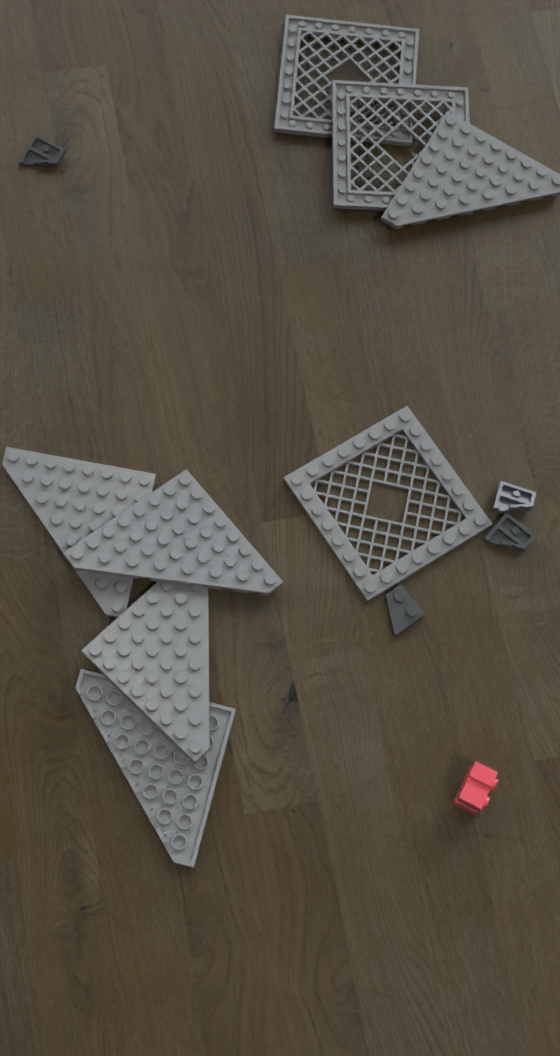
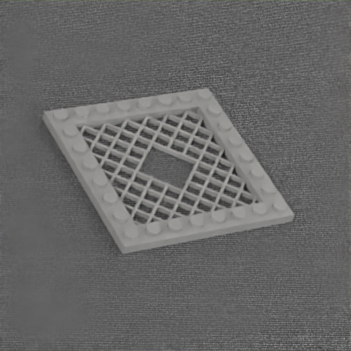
(297, 29)
(381, 92)
(402, 421)

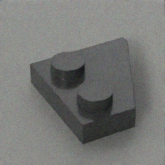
(42, 153)
(513, 498)
(510, 534)
(402, 609)

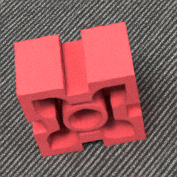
(475, 788)

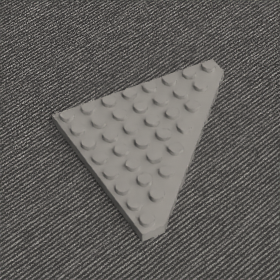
(466, 173)
(75, 501)
(176, 538)
(161, 661)
(162, 777)

